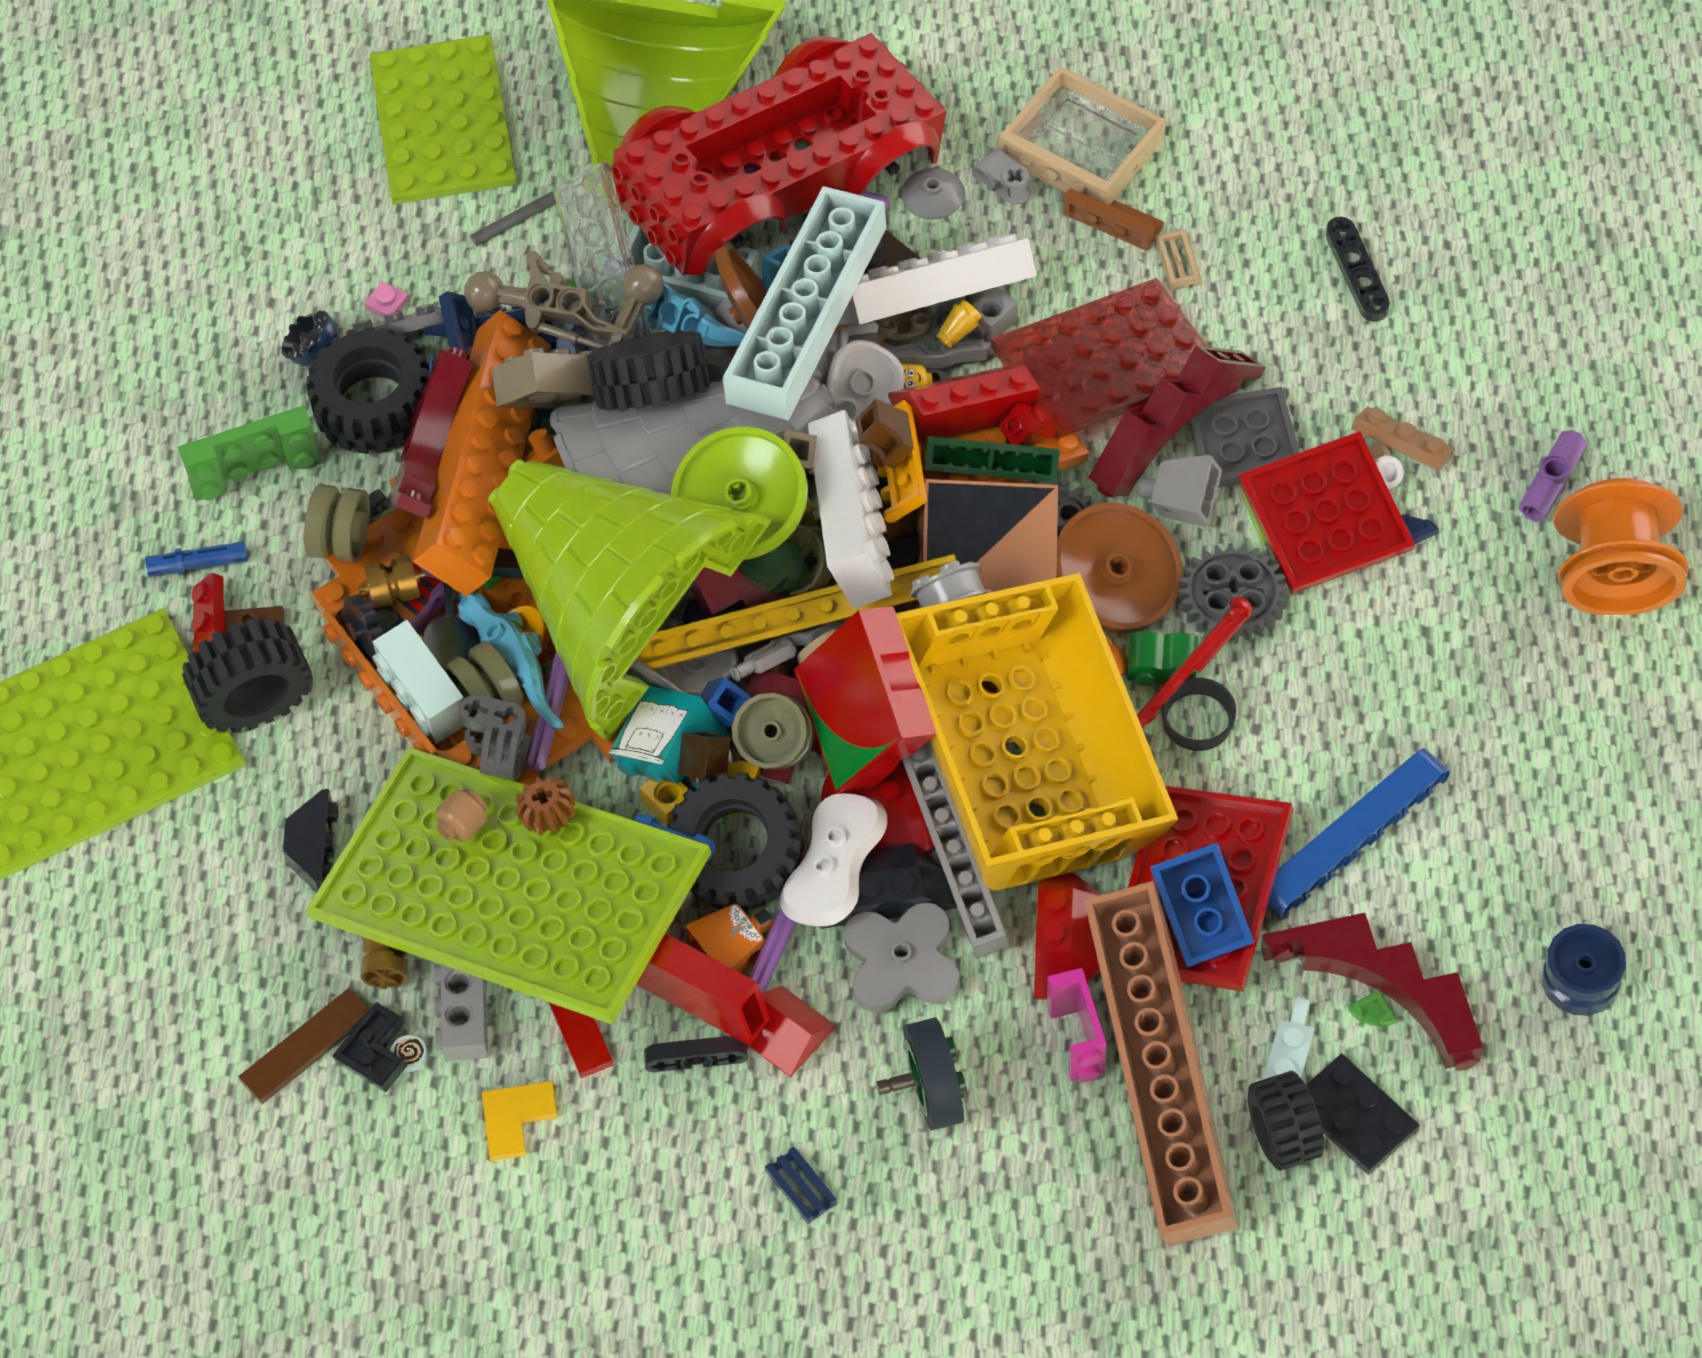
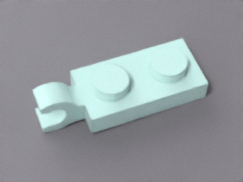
(1291, 1042)

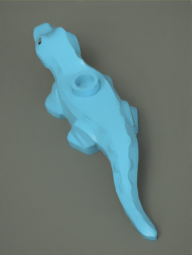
(680, 313)
(513, 644)

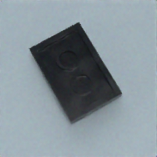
(1359, 1114)

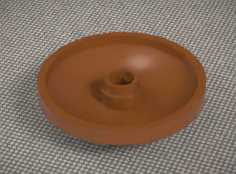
(740, 284)
(1124, 563)

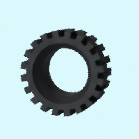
(648, 370)
(247, 675)

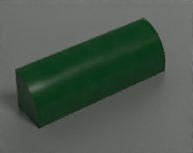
(989, 459)

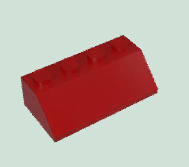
(967, 400)

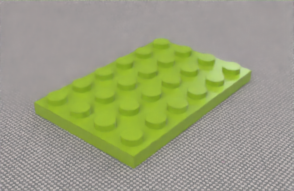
(442, 119)

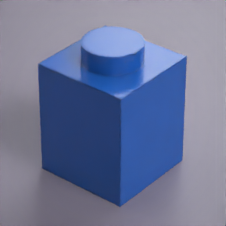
(724, 699)

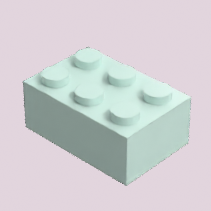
(418, 681)

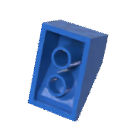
(1202, 904)

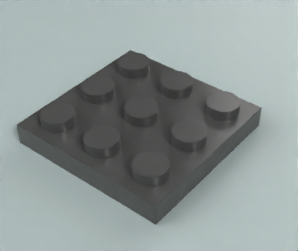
(1244, 432)

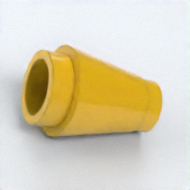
(959, 323)

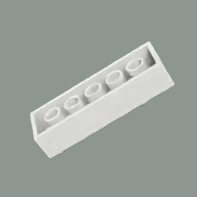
(939, 278)
(850, 511)

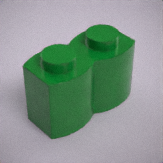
(1157, 656)

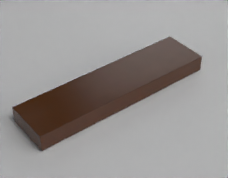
(304, 1046)

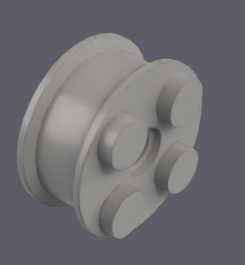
(951, 584)

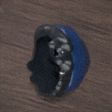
(309, 337)

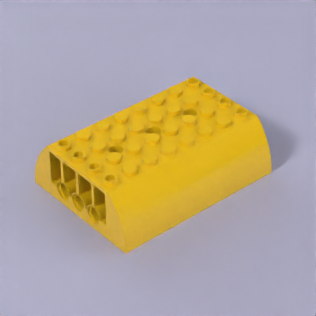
(1064, 711)

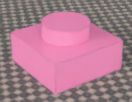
(386, 300)

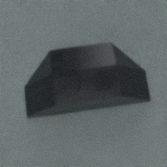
(898, 879)

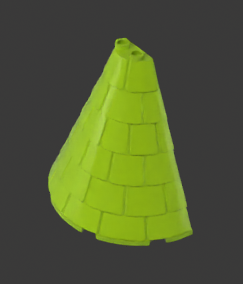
(653, 55)
(611, 569)

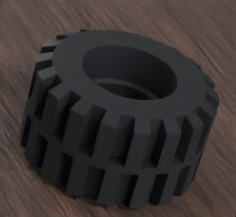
(1285, 1120)

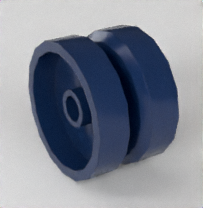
(1583, 969)

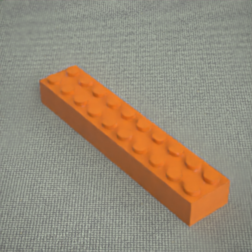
(483, 442)

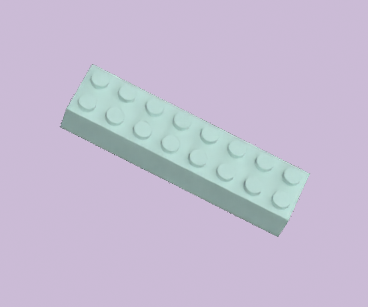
(804, 303)

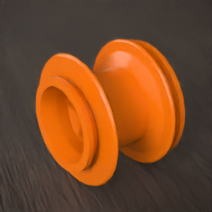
(1621, 554)

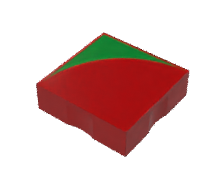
(864, 700)

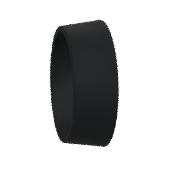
(1205, 687)

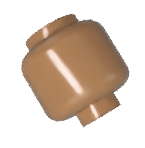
(461, 815)

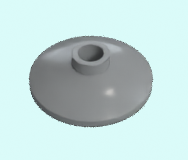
(933, 202)

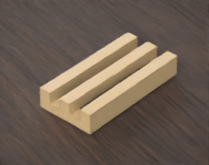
(1183, 280)

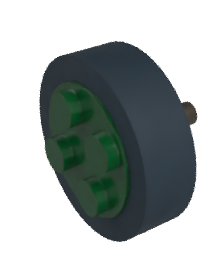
(931, 1074)

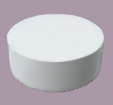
(1390, 469)

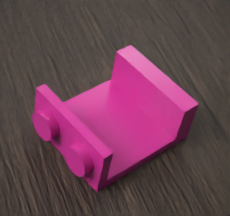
(1068, 995)

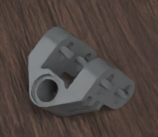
(503, 745)

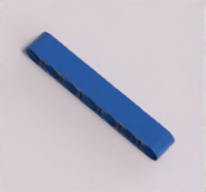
(1355, 829)

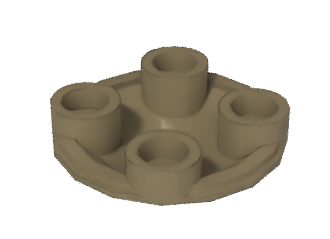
(905, 325)

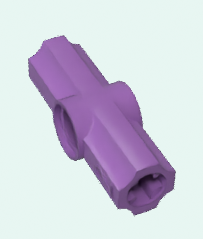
(1546, 488)

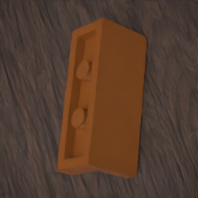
(1114, 219)

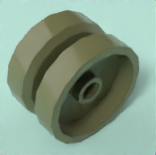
(337, 523)
(484, 675)
(793, 736)

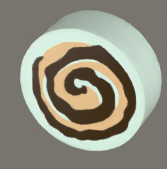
(411, 1050)

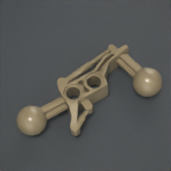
(640, 285)

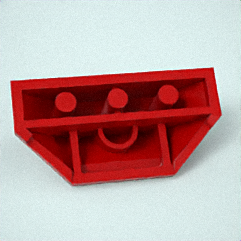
(1063, 930)

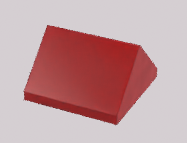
(791, 1032)

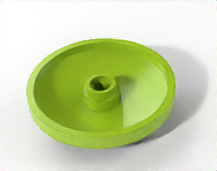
(750, 474)

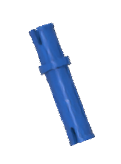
(187, 560)

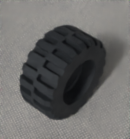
(362, 357)
(783, 844)

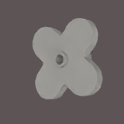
(889, 977)

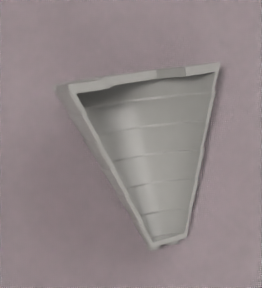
(650, 442)

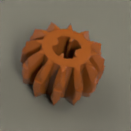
(545, 805)

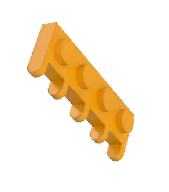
(906, 481)

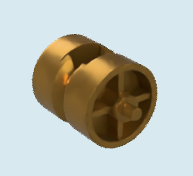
(391, 581)
(383, 965)

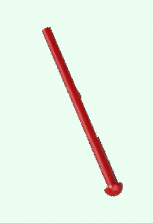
(1200, 657)

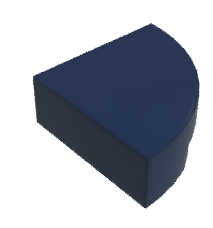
(1419, 528)

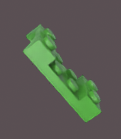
(248, 449)

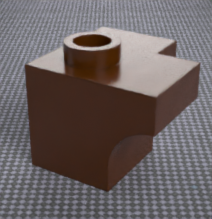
(886, 433)

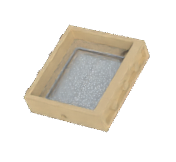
(1082, 137)

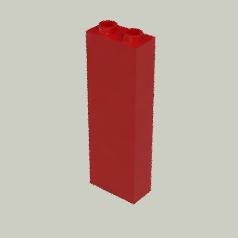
(706, 989)

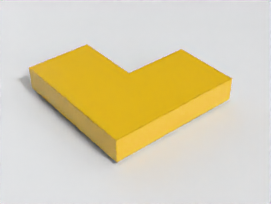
(509, 1108)

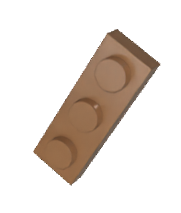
(1403, 438)

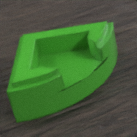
(1373, 1010)

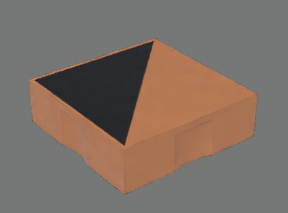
(993, 524)

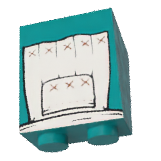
(654, 730)

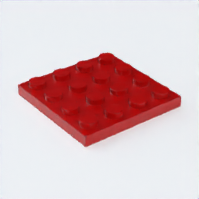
(1326, 512)

